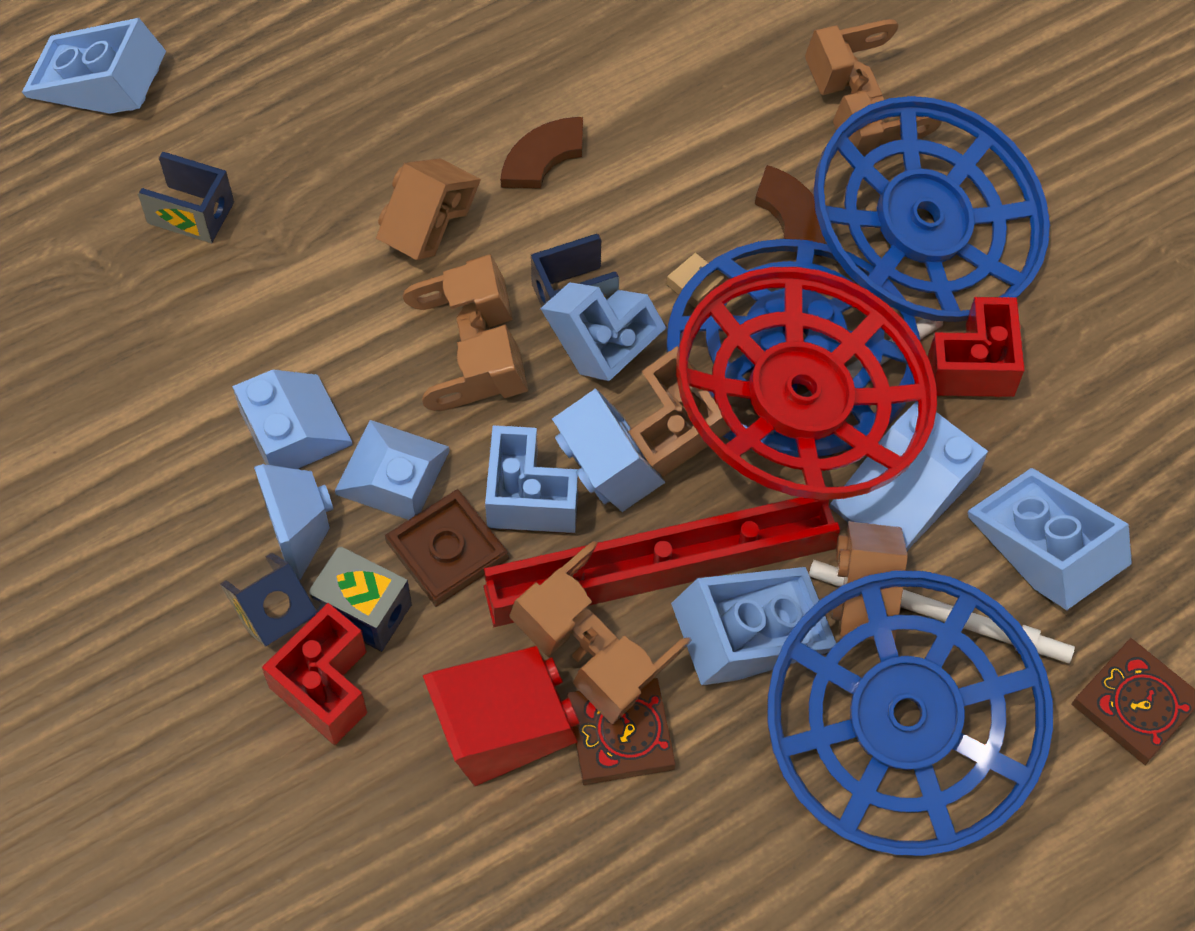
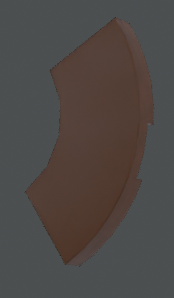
(540, 151)
(790, 204)

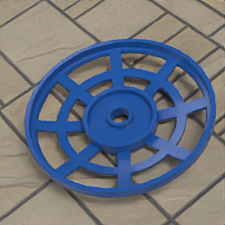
(940, 196)
(774, 301)
(939, 705)

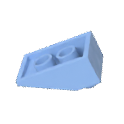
(98, 67)
(925, 489)
(1054, 537)
(744, 621)

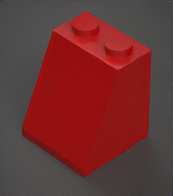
(502, 712)

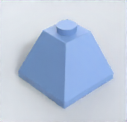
(392, 470)
(296, 512)

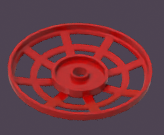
(818, 371)

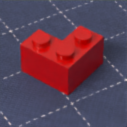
(984, 358)
(311, 671)

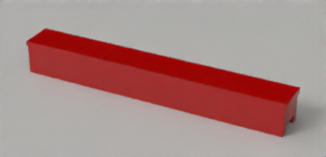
(675, 554)

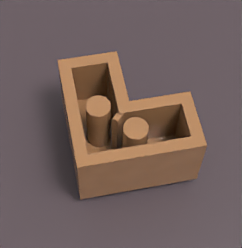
(422, 203)
(668, 434)
(866, 552)

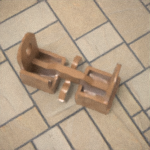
(836, 67)
(485, 357)
(618, 667)

